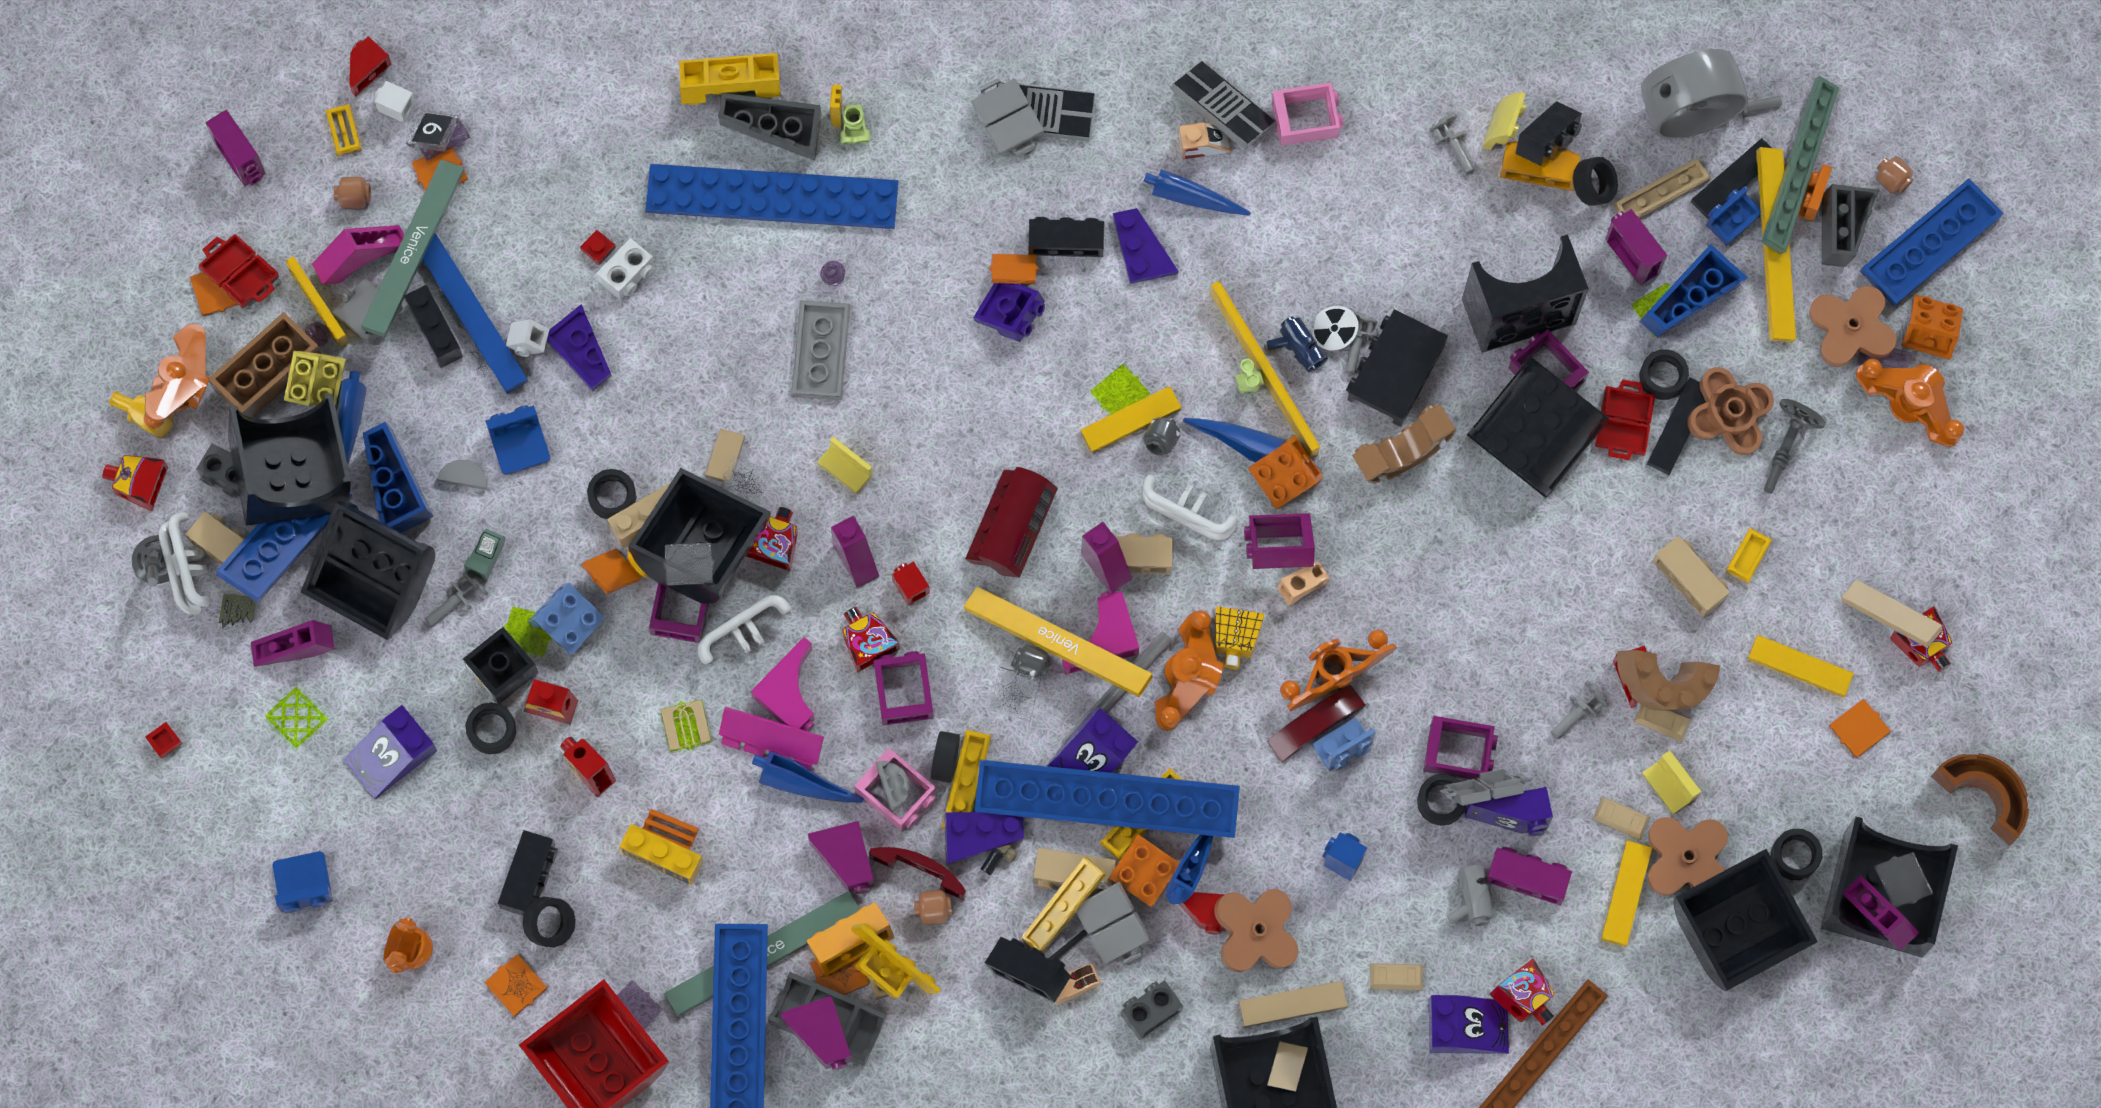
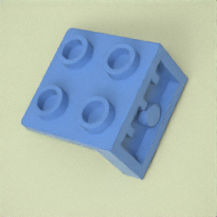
(567, 618)
(1343, 744)

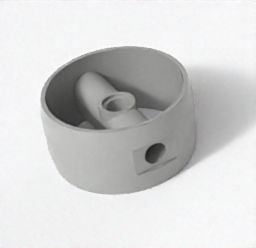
(1694, 93)

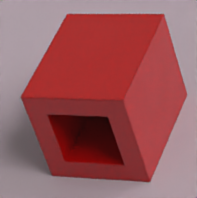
(910, 582)

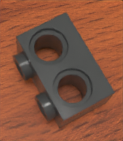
(224, 475)
(1155, 1014)

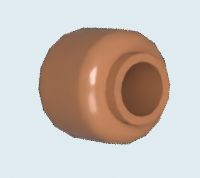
(1894, 175)
(352, 193)
(933, 907)

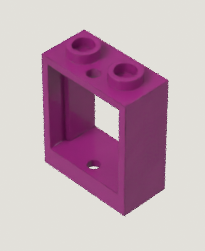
(235, 148)
(1635, 246)
(1547, 339)
(1280, 526)
(673, 629)
(905, 713)
(1461, 727)

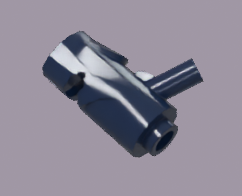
(1300, 341)

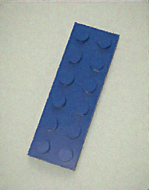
(1931, 242)
(269, 553)

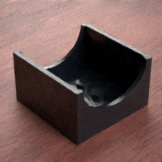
(1517, 311)
(289, 464)
(1858, 855)
(1246, 1063)

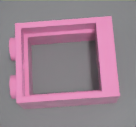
(1302, 94)
(872, 776)

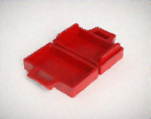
(238, 270)
(1629, 420)

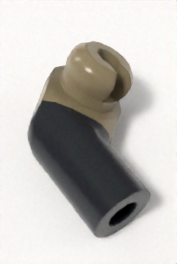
(997, 855)

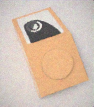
(1202, 140)

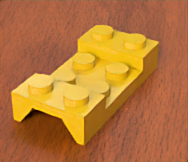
(729, 74)

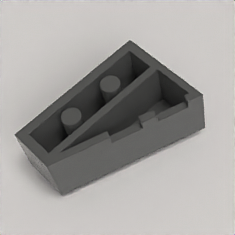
(1844, 222)

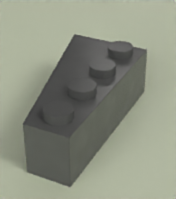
(776, 122)

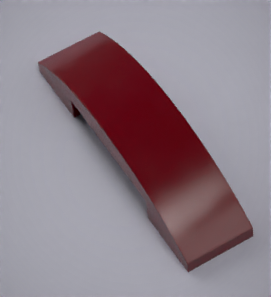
(1315, 722)
(889, 855)

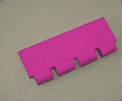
(763, 735)

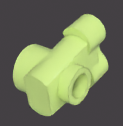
(854, 131)
(1250, 379)

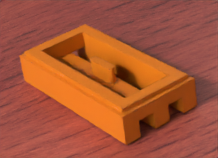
(690, 838)

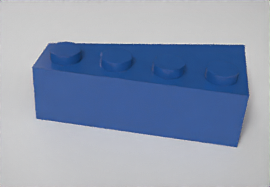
(1698, 287)
(396, 490)

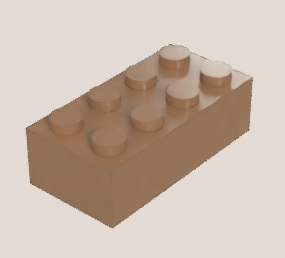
(262, 366)

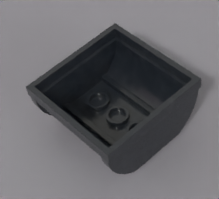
(1538, 427)
(699, 513)
(368, 571)
(1742, 921)

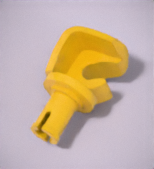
(135, 413)

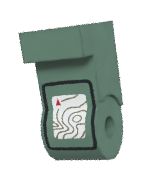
(485, 555)

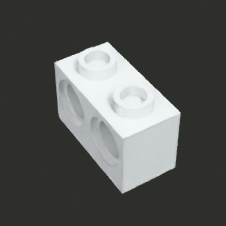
(620, 265)

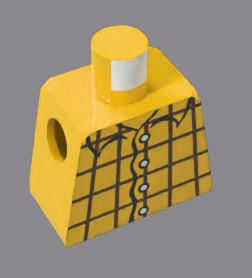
(1236, 634)

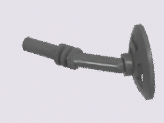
(1801, 417)
(152, 564)

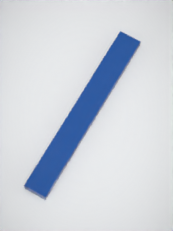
(473, 317)

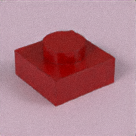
(597, 247)
(163, 740)

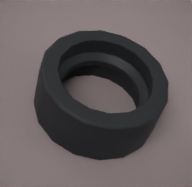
(1583, 181)
(1669, 356)
(610, 475)
(500, 745)
(945, 756)
(1423, 807)
(1806, 837)
(566, 927)

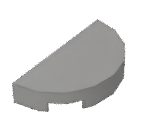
(463, 474)
(894, 783)

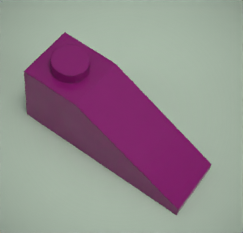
(293, 644)
(1880, 913)

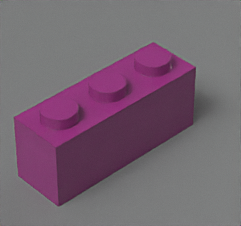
(1529, 875)

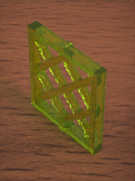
(310, 731)

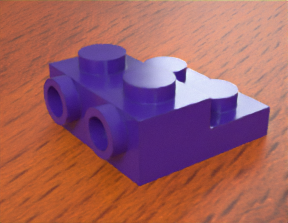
(1010, 310)

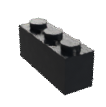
(1549, 133)
(1066, 237)
(433, 326)
(527, 872)
(1028, 968)

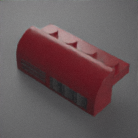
(1012, 521)

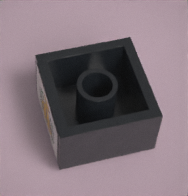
(500, 665)

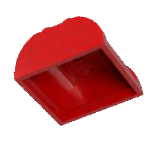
(595, 1052)

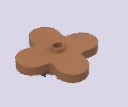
(1845, 341)
(1715, 416)
(1671, 843)
(1244, 943)

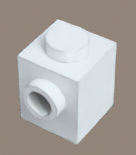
(394, 101)
(527, 337)

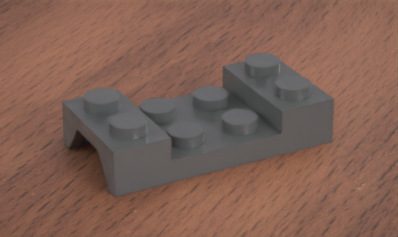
(858, 1021)

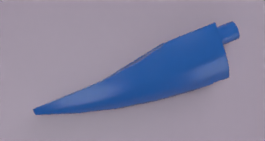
(1190, 193)
(350, 410)
(1246, 441)
(794, 778)
(1189, 871)

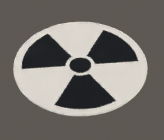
(1335, 328)

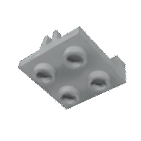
(355, 307)

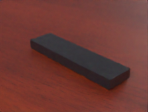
(1734, 177)
(1676, 430)

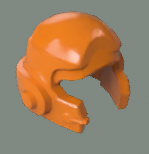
(407, 947)

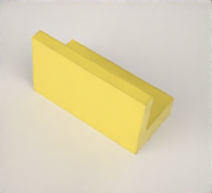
(846, 466)
(1672, 782)

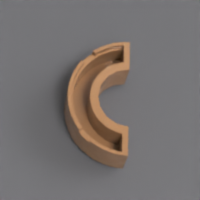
(1408, 449)
(1654, 691)

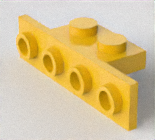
(888, 967)

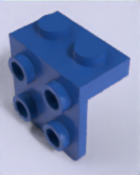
(518, 439)
(302, 882)

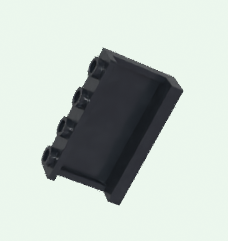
(1397, 366)

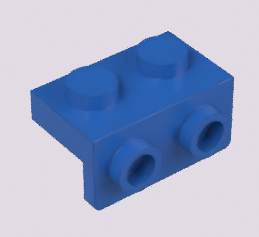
(1734, 216)

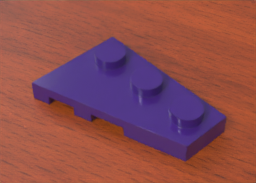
(1140, 248)
(578, 347)
(979, 832)

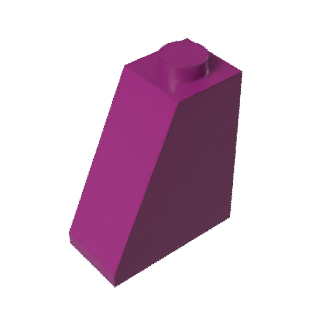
(854, 551)
(1105, 557)
(845, 855)
(820, 1032)

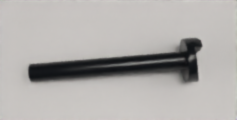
(1070, 944)

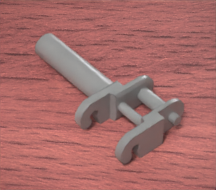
(1758, 105)
(1453, 140)
(1356, 343)
(455, 599)
(1571, 718)

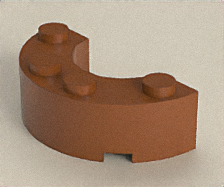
(1997, 781)

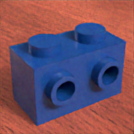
(1344, 855)

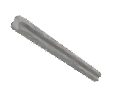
(1144, 661)

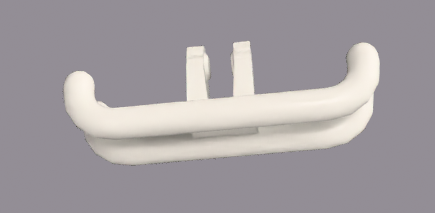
(1184, 516)
(178, 565)
(742, 618)

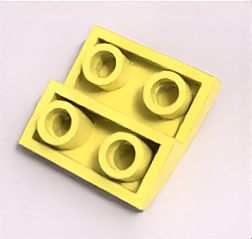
(1503, 120)
(313, 377)

